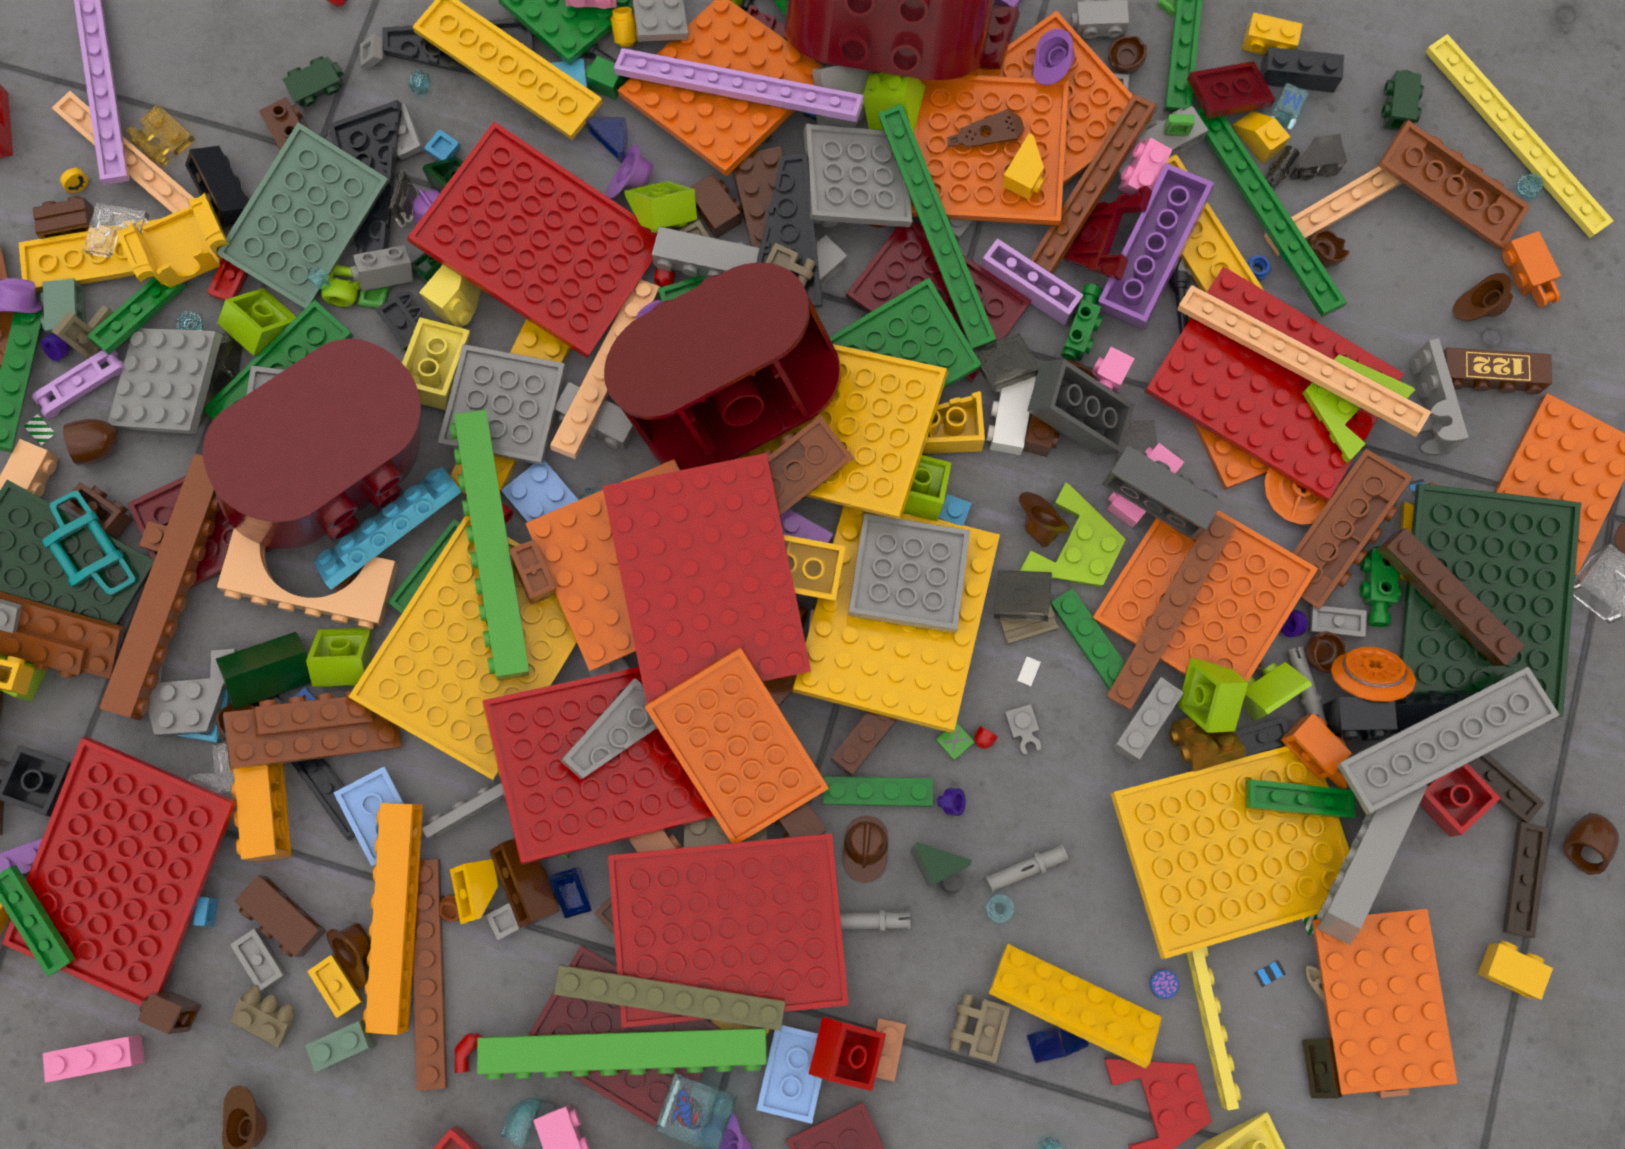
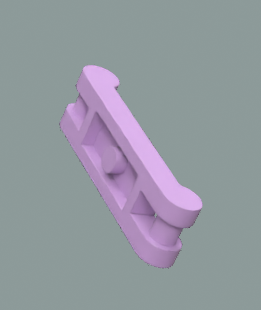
(77, 383)

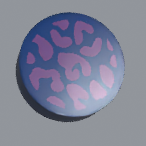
(1164, 984)

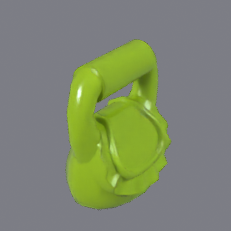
(341, 292)

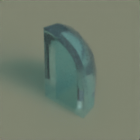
(520, 1121)

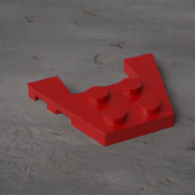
(1172, 1099)

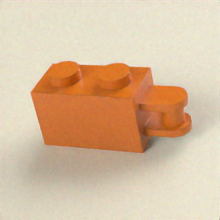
(1533, 268)
(1318, 748)

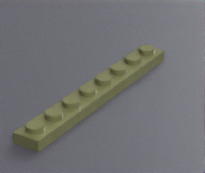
(669, 997)

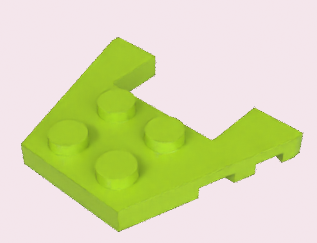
(1337, 411)
(1089, 548)

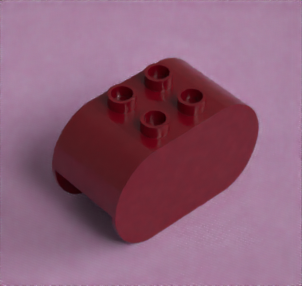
(893, 36)
(724, 366)
(315, 445)

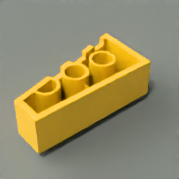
(957, 426)

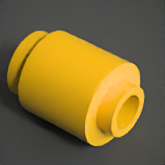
(624, 26)

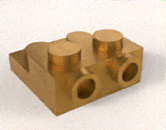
(1204, 748)

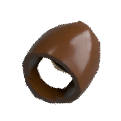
(89, 440)
(1594, 832)

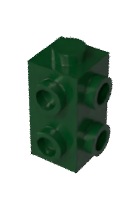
(313, 81)
(1402, 99)

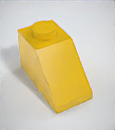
(1262, 135)
(1025, 170)
(473, 888)

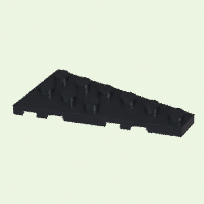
(408, 45)
(373, 141)
(790, 219)

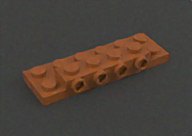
(1454, 185)
(805, 462)
(1350, 523)
(62, 640)
(305, 731)

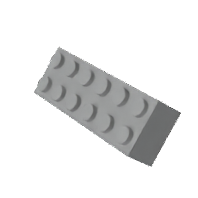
(1366, 867)

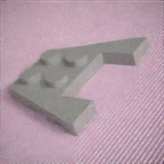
(188, 704)

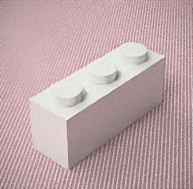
(1011, 417)

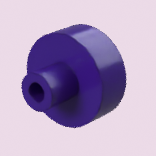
(55, 347)
(1295, 624)
(952, 801)

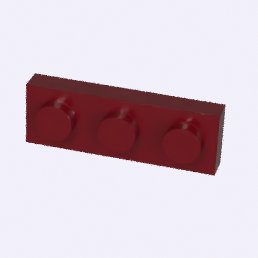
(999, 35)

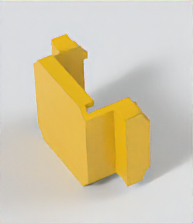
(176, 245)

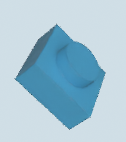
(442, 146)
(954, 510)
(205, 911)

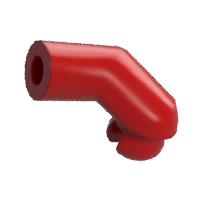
(463, 1050)

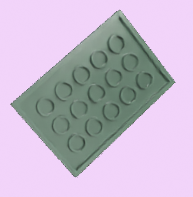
(302, 215)

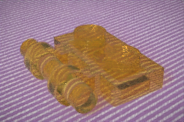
(165, 129)

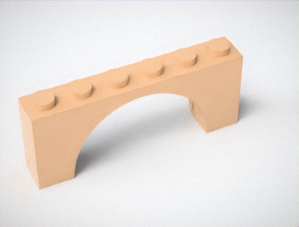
(361, 601)

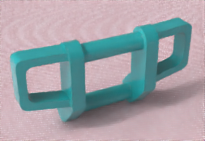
(90, 520)

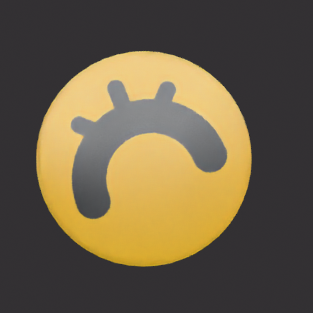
(74, 180)

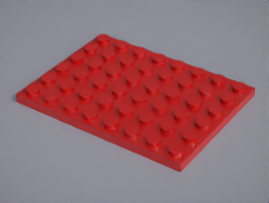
(537, 239)
(1256, 399)
(706, 572)
(553, 807)
(124, 868)
(732, 921)

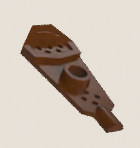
(995, 125)

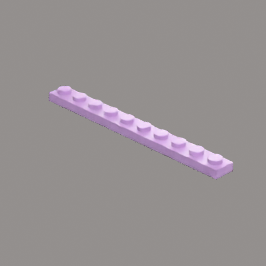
(739, 85)
(101, 92)

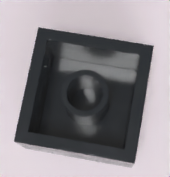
(1360, 717)
(34, 780)

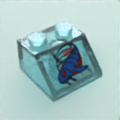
(696, 1112)

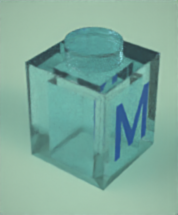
(1289, 105)

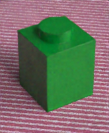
(603, 79)

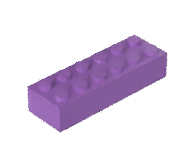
(1156, 245)

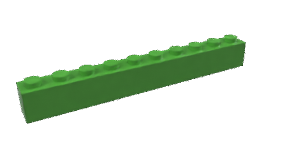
(491, 545)
(622, 1051)

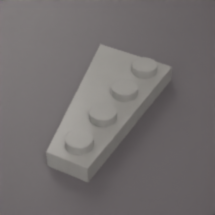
(612, 732)

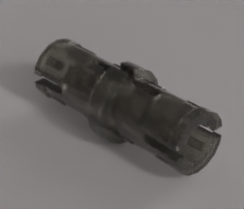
(1280, 168)

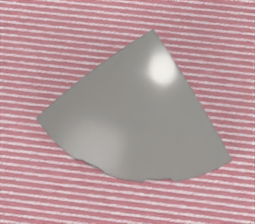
(842, 79)

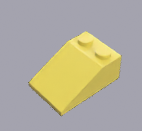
(451, 297)
(434, 359)
(1252, 1134)

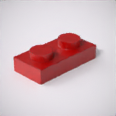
(227, 281)

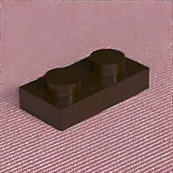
(1321, 1068)

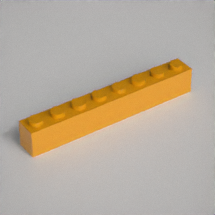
(393, 918)

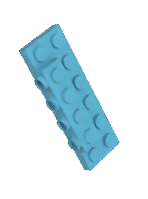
(386, 527)

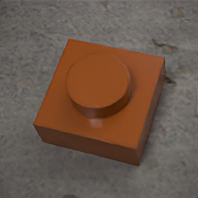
(152, 536)

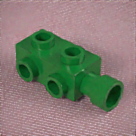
(1084, 323)
(1375, 575)

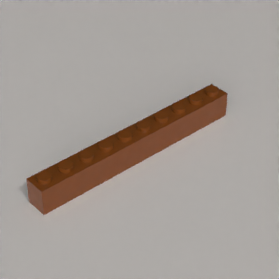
(163, 596)

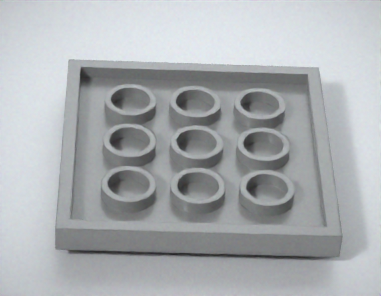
(855, 177)
(165, 380)
(515, 393)
(909, 573)

